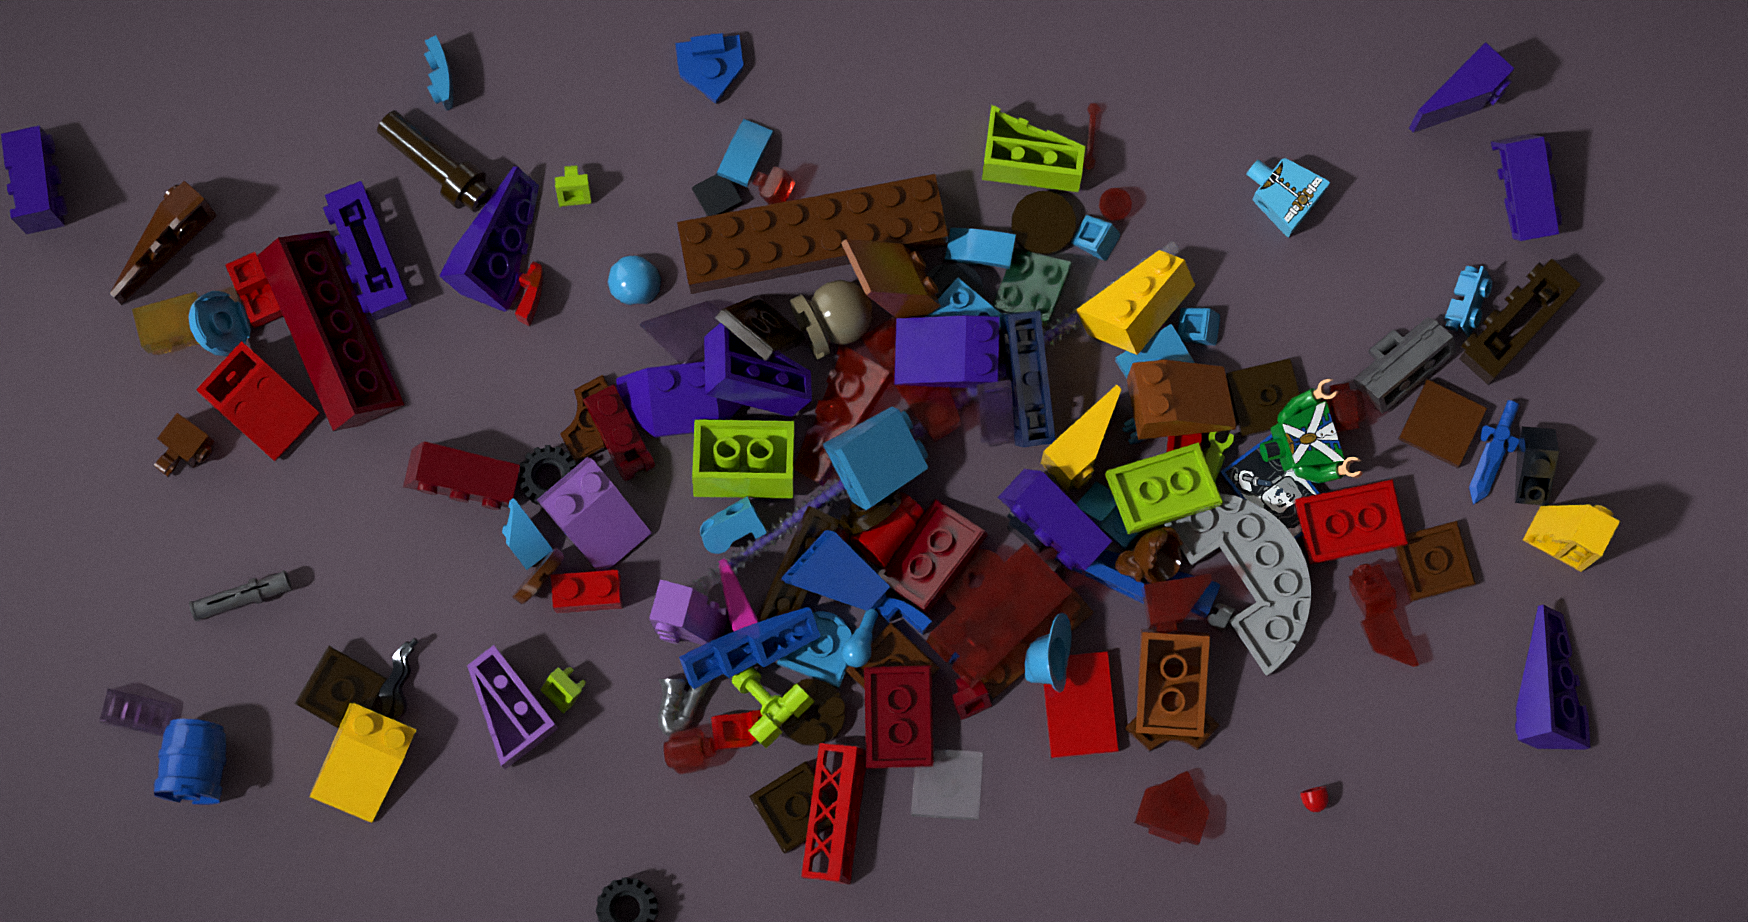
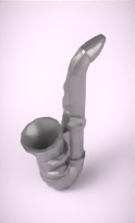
(678, 705)

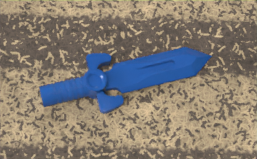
(1493, 452)

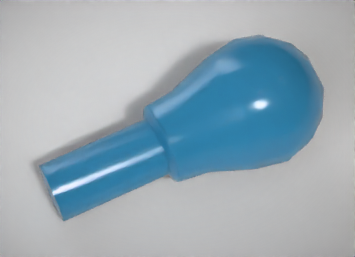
(857, 648)

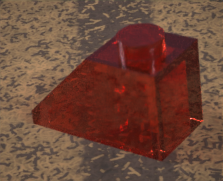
(1171, 601)

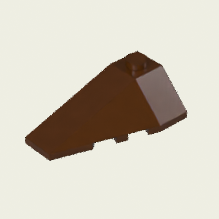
(171, 228)

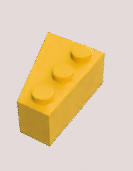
(1572, 533)

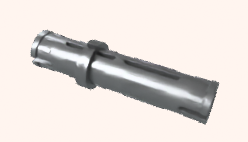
(241, 595)

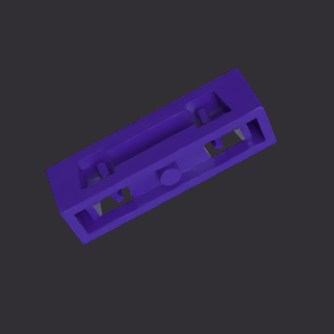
(347, 203)

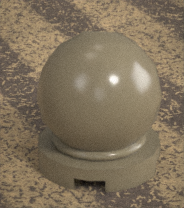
(835, 315)

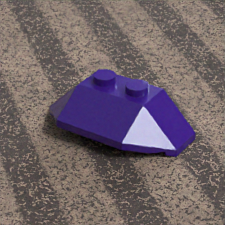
(671, 399)

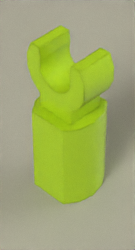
(1214, 454)

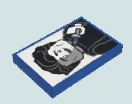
(1268, 486)

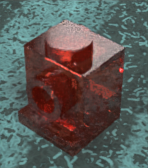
(1372, 591)

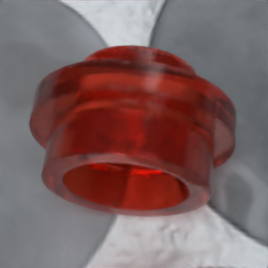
(1115, 204)

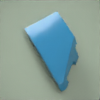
(524, 537)

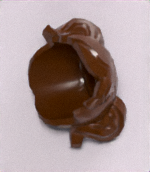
(1154, 556)

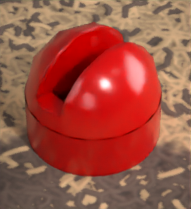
(1315, 798)

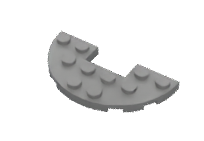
(1269, 566)

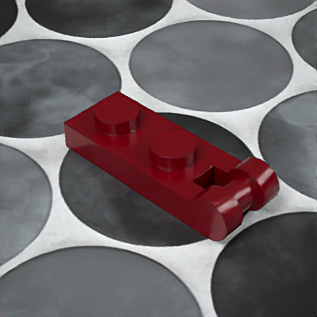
(618, 432)

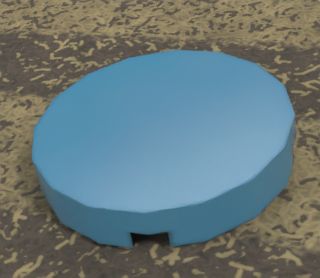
(219, 322)

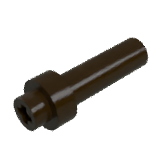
(461, 182)

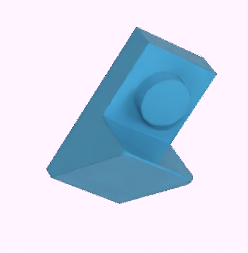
(1102, 510)

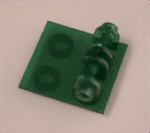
(1032, 284)

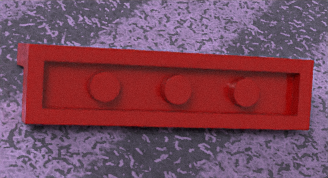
(846, 815)

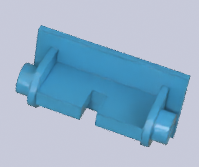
(1474, 288)

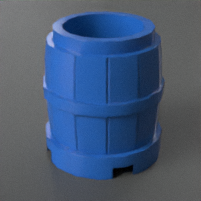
(191, 762)

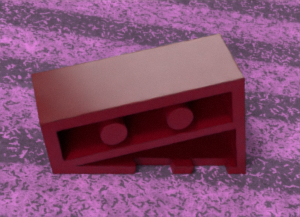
(461, 475)

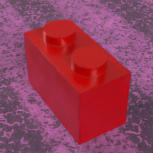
(586, 591)

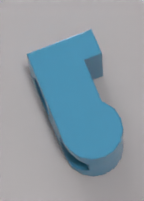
(730, 525)

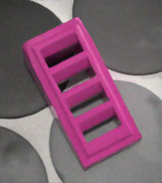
(737, 604)

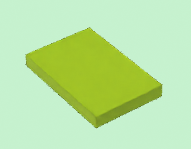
(1163, 488)

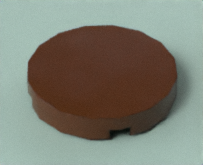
(538, 576)

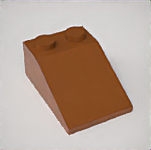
(893, 277)
(1179, 398)
(1172, 682)

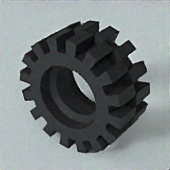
(535, 461)
(627, 887)

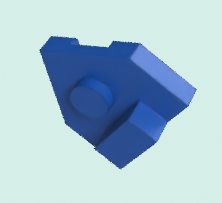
(710, 63)

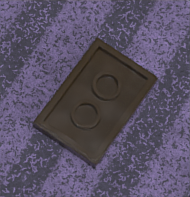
(760, 327)

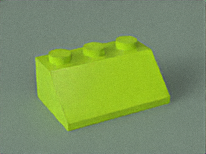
(743, 459)

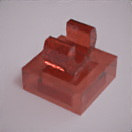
(774, 187)

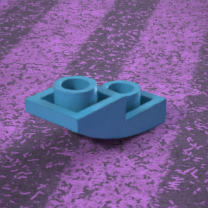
(441, 79)

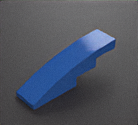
(750, 645)

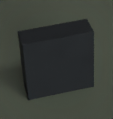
(717, 195)

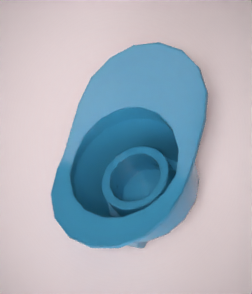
(1049, 655)

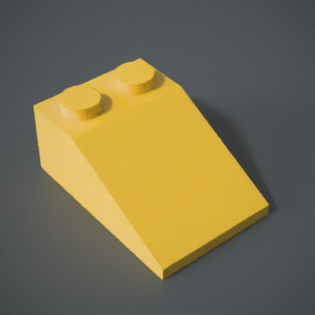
(1075, 451)
(362, 762)

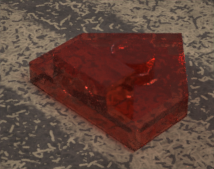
(1174, 810)

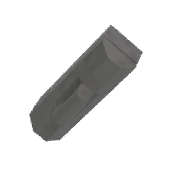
(1406, 365)

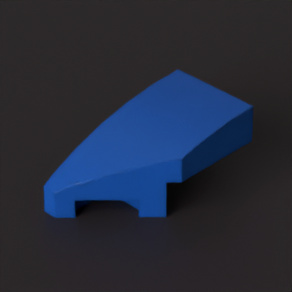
(891, 607)

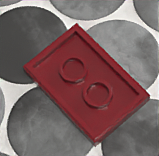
(932, 555)
(898, 717)

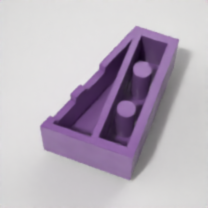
(684, 615)
(510, 709)

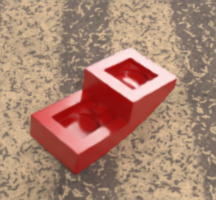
(254, 289)

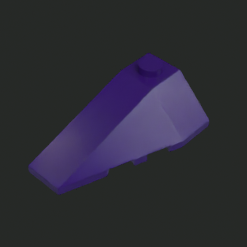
(490, 251)
(1547, 700)

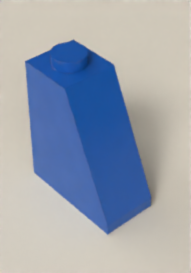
(837, 573)

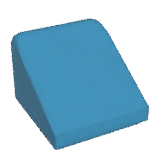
(1096, 237)
(1198, 326)

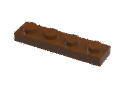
(1014, 664)

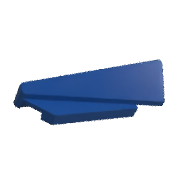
(1104, 572)

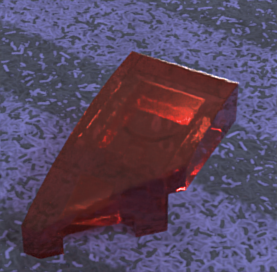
(1387, 639)

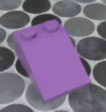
(594, 515)

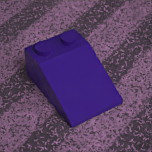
(1468, 90)
(947, 351)

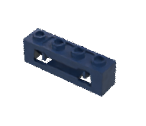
(1029, 378)

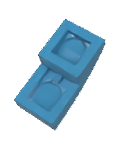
(745, 152)
(980, 247)

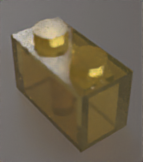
(165, 324)

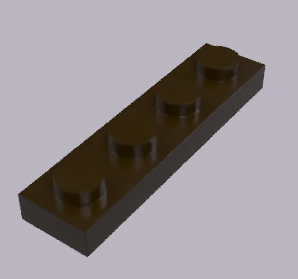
(783, 596)

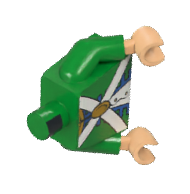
(1308, 440)

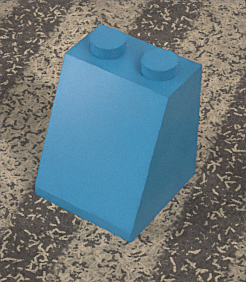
(877, 457)

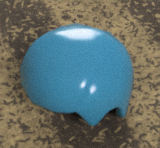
(634, 280)

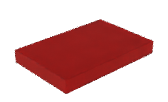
(1350, 522)
(1083, 713)

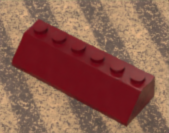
(330, 329)

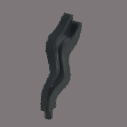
(391, 691)

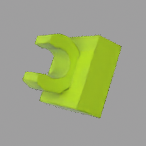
(573, 188)
(562, 689)

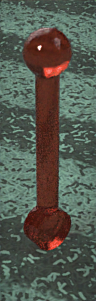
(1089, 161)

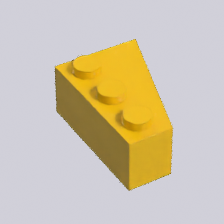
(1138, 302)

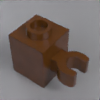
(183, 442)

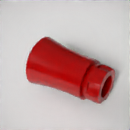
(883, 539)

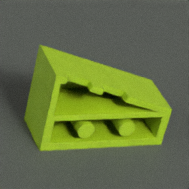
(1029, 155)

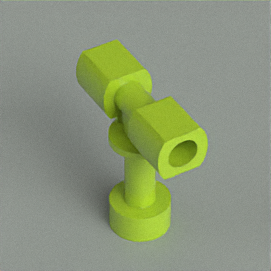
(774, 708)

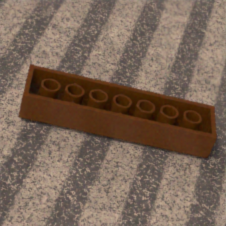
(809, 232)

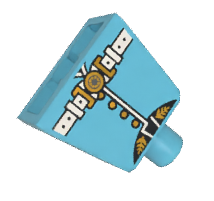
(1286, 192)

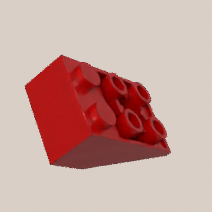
(258, 401)

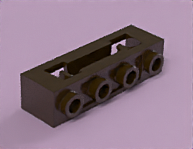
(1554, 282)

